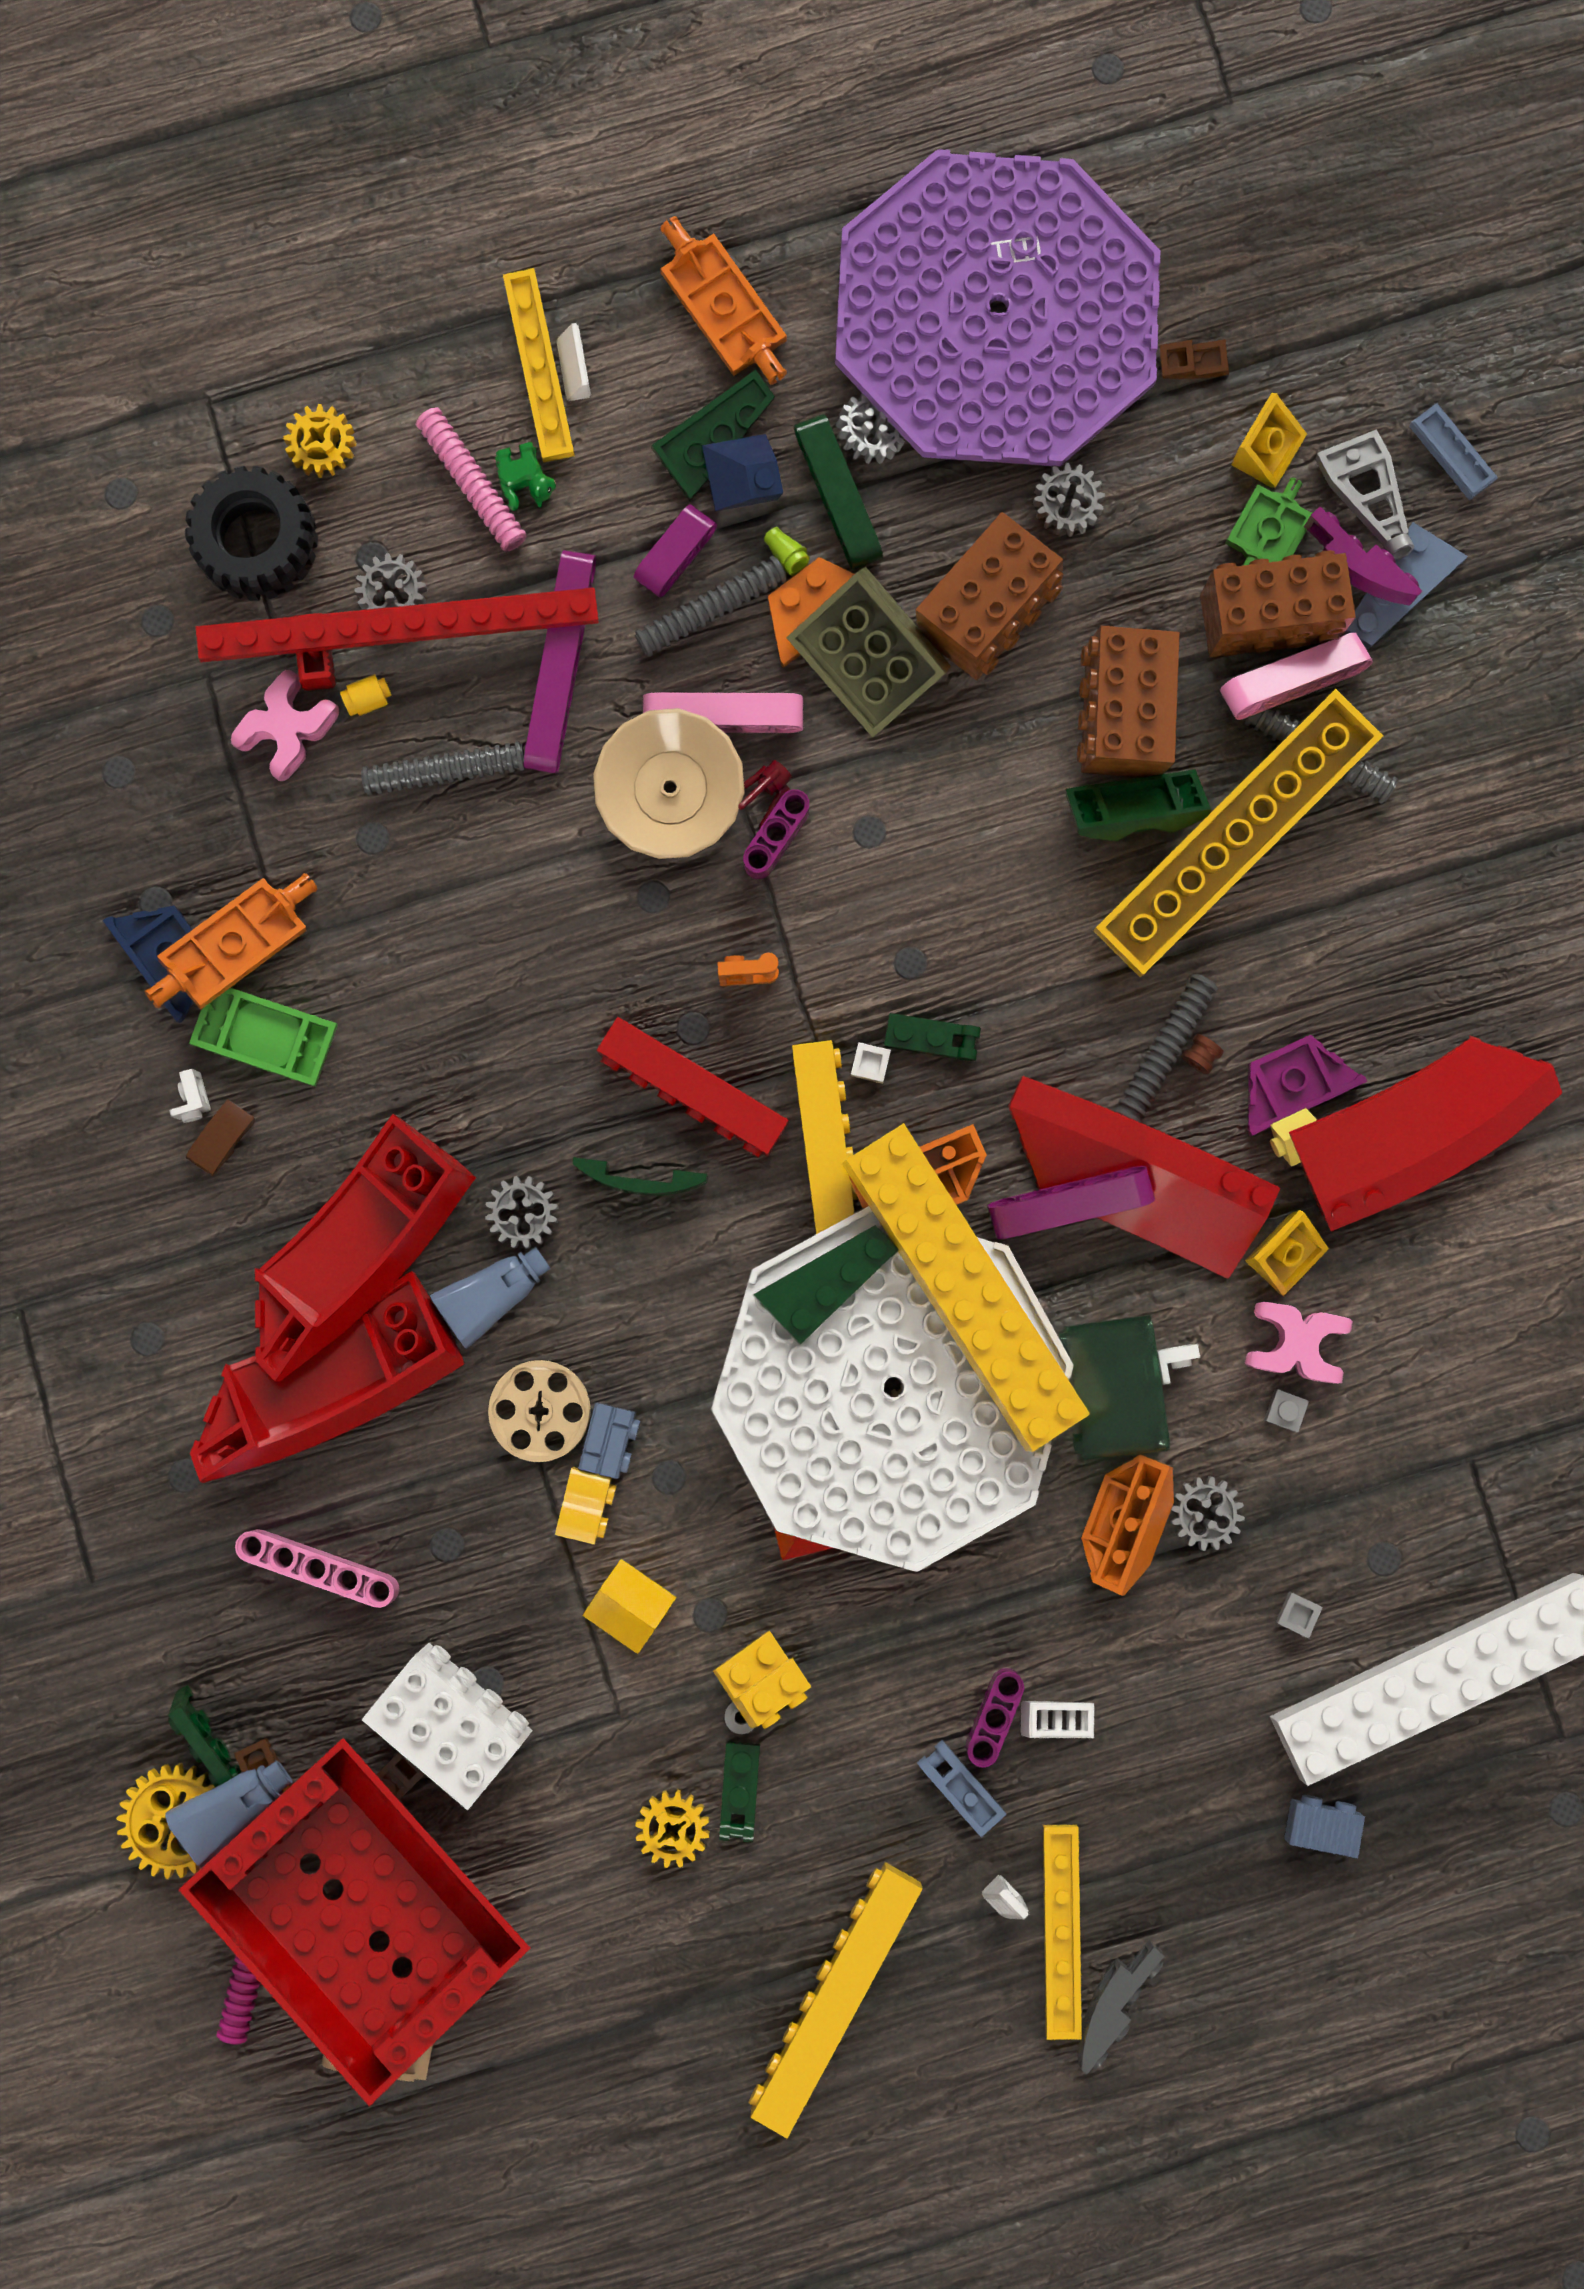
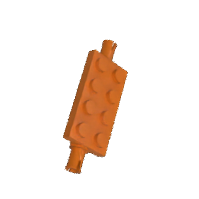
(723, 303)
(232, 942)

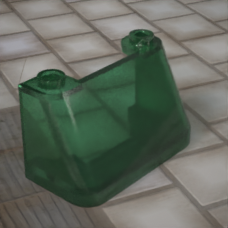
(1120, 1387)

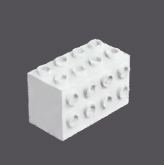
(448, 1724)

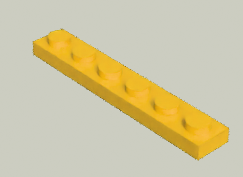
(538, 365)
(1062, 1932)

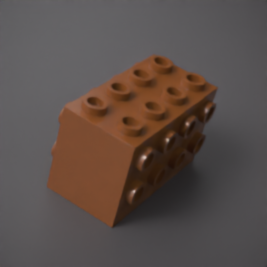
(990, 596)
(1277, 604)
(1129, 702)

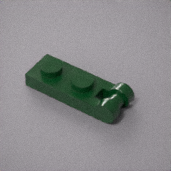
(931, 1037)
(739, 1790)

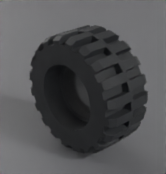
(232, 497)

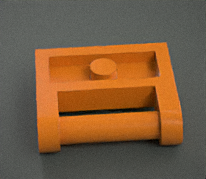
(747, 972)

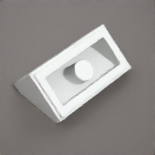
(573, 364)

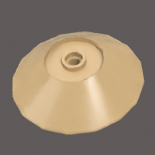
(663, 750)

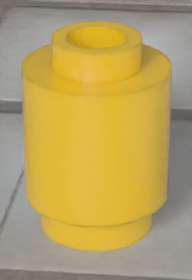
(366, 695)

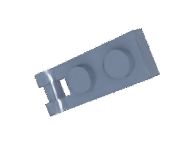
(962, 1789)

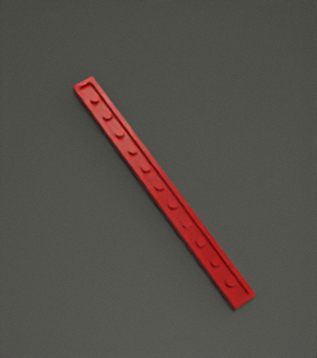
(396, 624)

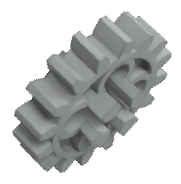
(882, 443)
(1052, 507)
(390, 570)
(533, 1196)
(1211, 1532)

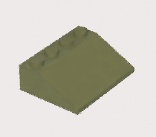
(868, 651)

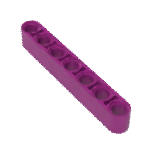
(558, 672)

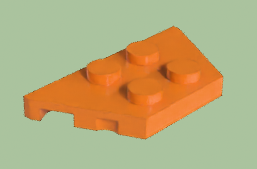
(800, 598)

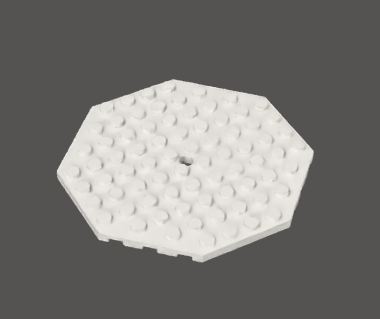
(843, 1457)

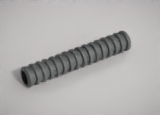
(710, 606)
(442, 768)
(1360, 775)
(1166, 1047)

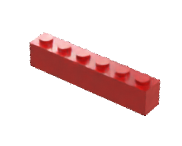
(692, 1087)

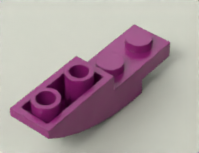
(1370, 571)

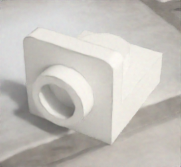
(193, 1091)
(1178, 1357)

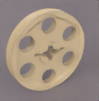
(524, 1420)

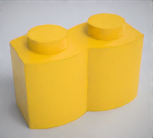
(584, 1506)

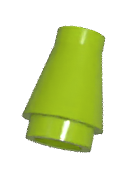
(788, 551)

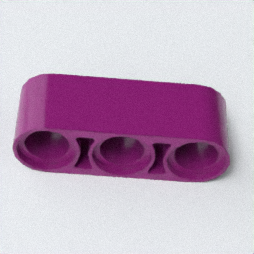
(675, 550)
(780, 819)
(995, 1734)

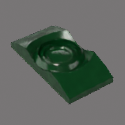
(1138, 805)

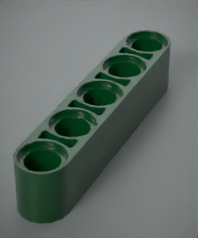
(838, 491)

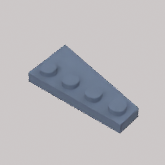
(1428, 562)

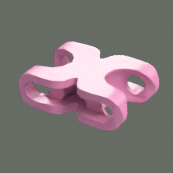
(285, 725)
(1298, 1342)

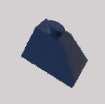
(742, 472)

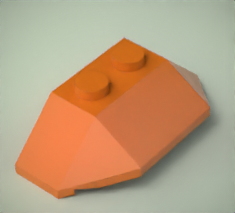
(955, 1161)
(1128, 1522)

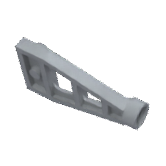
(1357, 457)

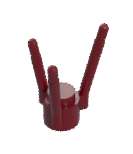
(771, 780)

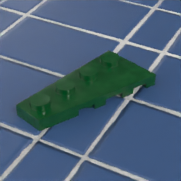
(719, 421)
(820, 1287)

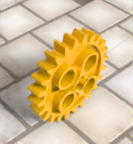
(146, 1809)

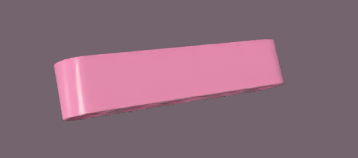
(1296, 676)
(737, 710)
(300, 1568)

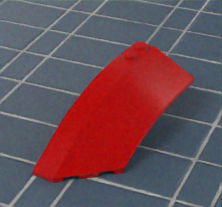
(1421, 1129)
(1202, 1203)
(355, 1246)
(357, 1377)

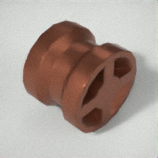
(1202, 1054)

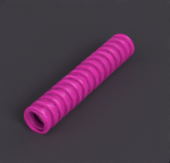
(238, 2005)

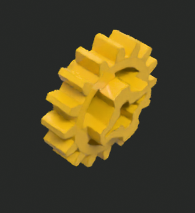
(321, 426)
(681, 1841)

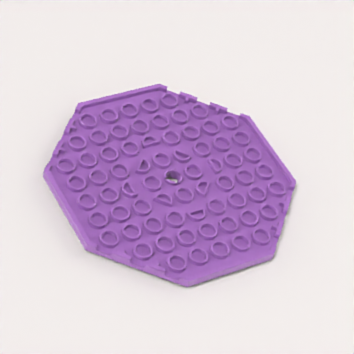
(983, 381)

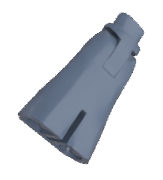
(483, 1298)
(219, 1815)

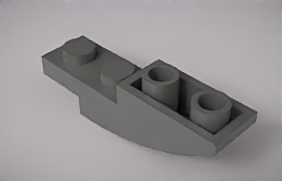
(1105, 2016)

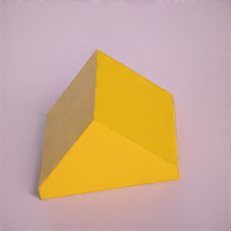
(1270, 443)
(1288, 1252)
(629, 1606)

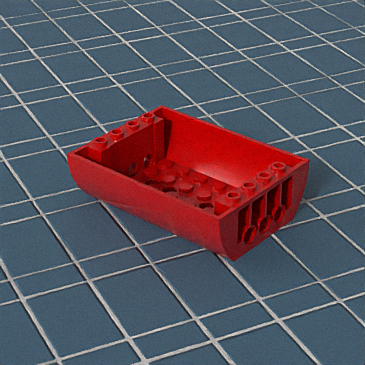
(317, 1949)

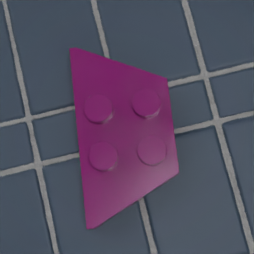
(1295, 1080)

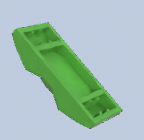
(265, 1035)

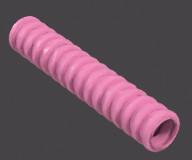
(470, 479)

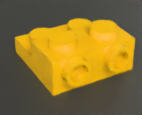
(762, 1681)

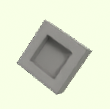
(1286, 1410)
(1299, 1614)

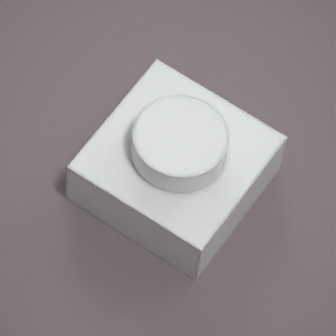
(870, 1062)

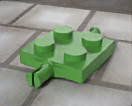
(1270, 525)

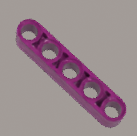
(1071, 1202)

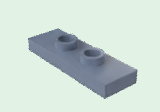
(1453, 451)

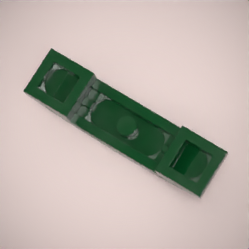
(681, 1181)

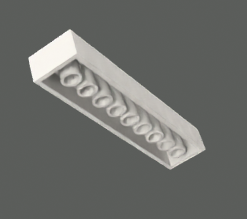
(1434, 1681)

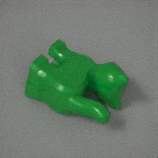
(521, 473)

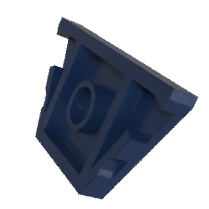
(145, 937)

